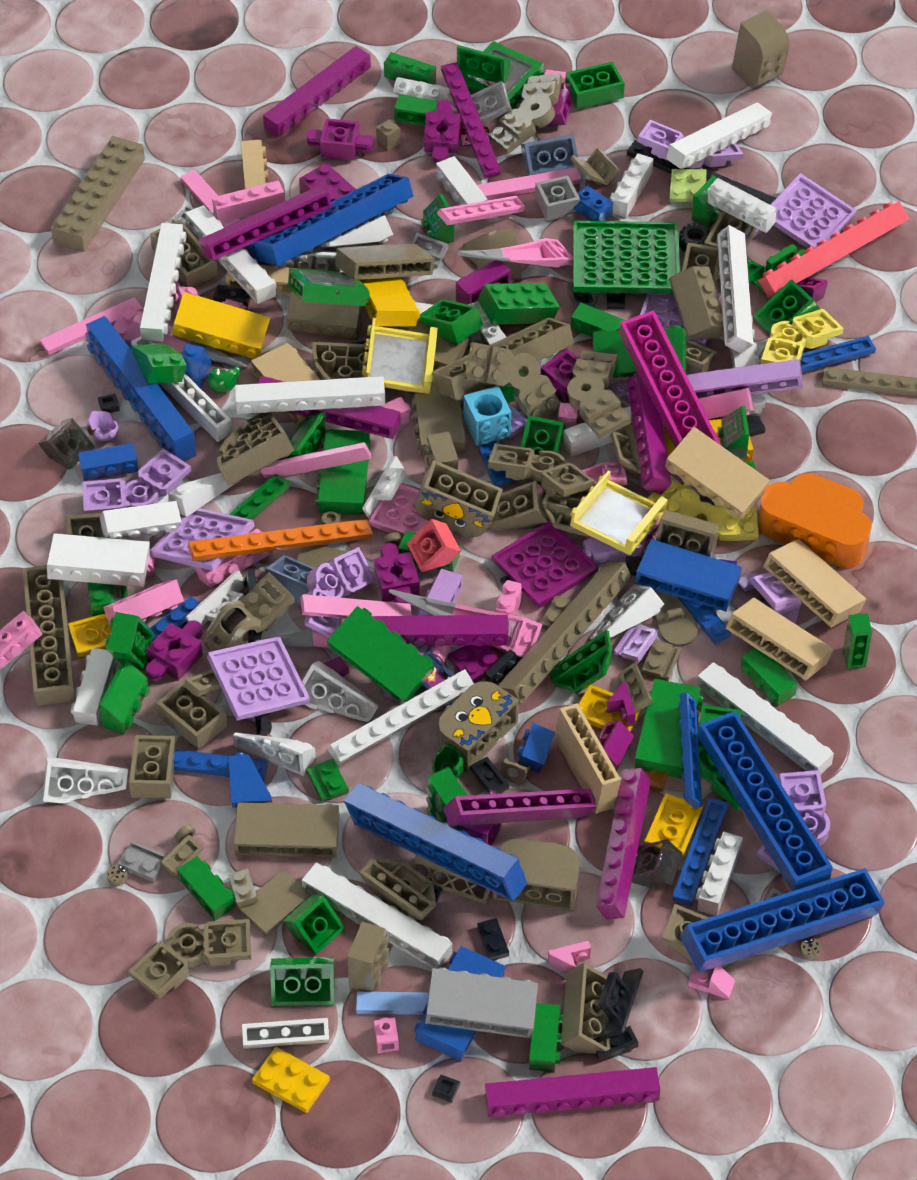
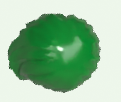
(223, 381)
(448, 757)

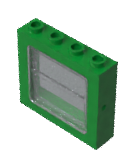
(521, 69)
(321, 287)

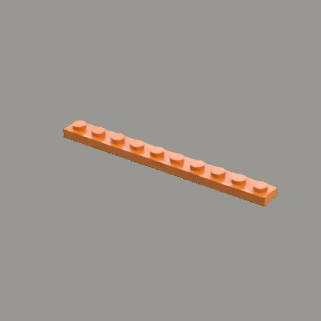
(279, 540)

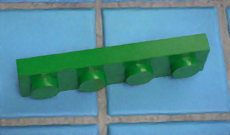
(262, 498)

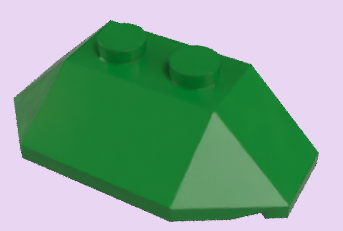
(584, 665)

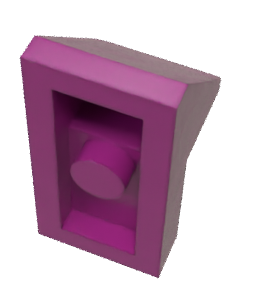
(814, 287)
(622, 702)

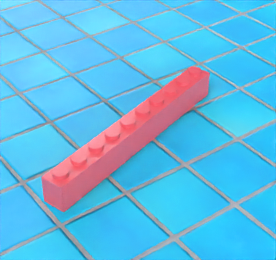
(834, 249)

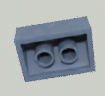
(549, 154)
(291, 575)

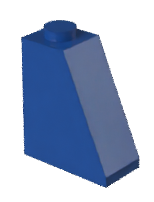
(197, 363)
(246, 782)

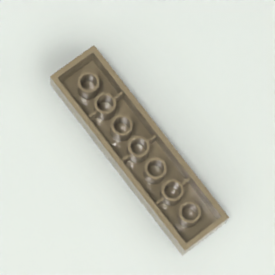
(98, 193)
(538, 340)
(51, 651)

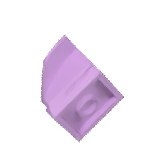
(774, 592)

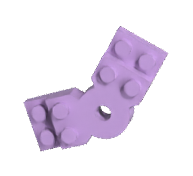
(660, 137)
(155, 480)
(337, 579)
(808, 797)

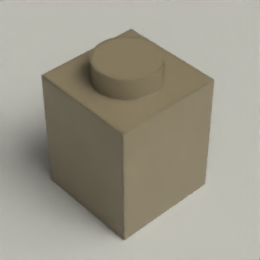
(388, 134)

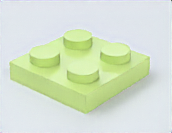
(686, 183)

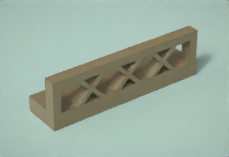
(430, 865)

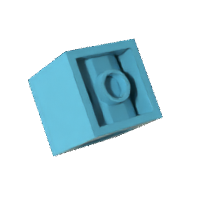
(487, 415)

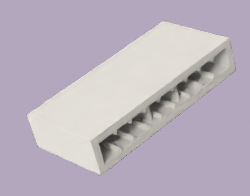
(98, 560)

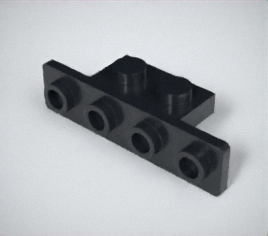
(618, 999)

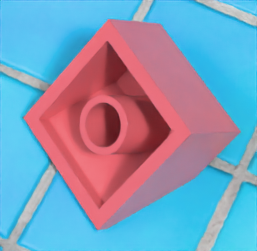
(433, 546)

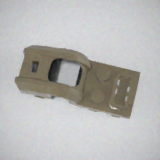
(259, 607)

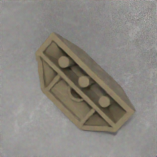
(626, 448)
(558, 511)
(400, 886)

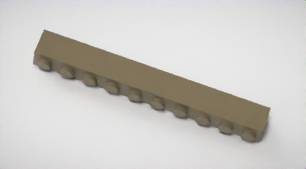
(566, 630)

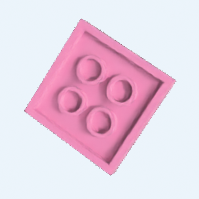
(399, 513)

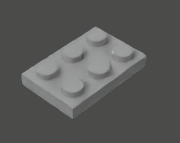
(491, 102)

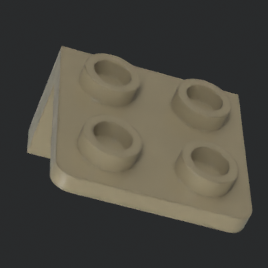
(597, 167)

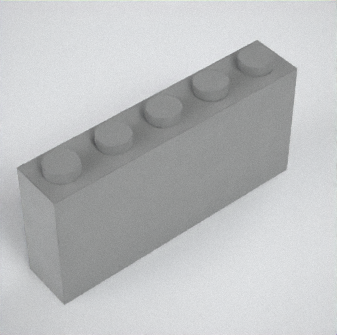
(481, 1002)

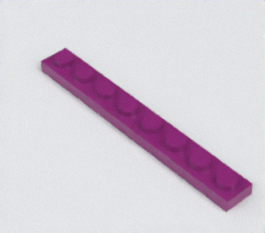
(470, 120)

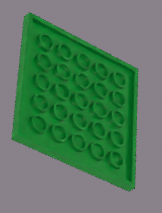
(624, 256)

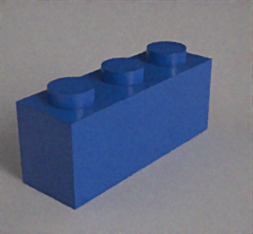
(108, 462)

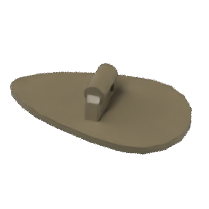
(675, 621)

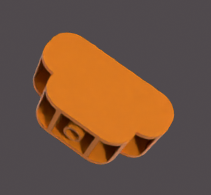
(820, 515)

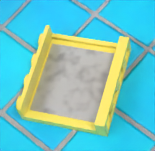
(400, 357)
(616, 515)

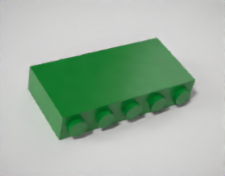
(611, 343)
(343, 486)
(381, 654)
(661, 732)

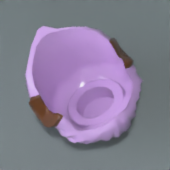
(102, 425)

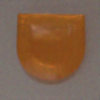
(658, 779)

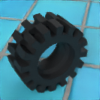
(693, 232)

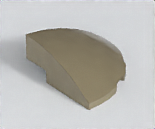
(495, 240)

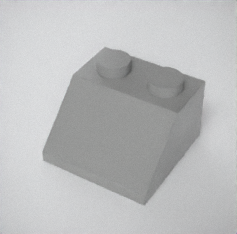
(556, 197)

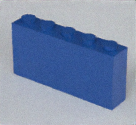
(688, 575)
(454, 1040)

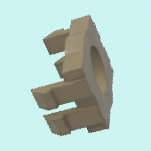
(523, 772)

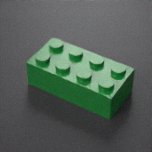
(518, 303)
(129, 639)

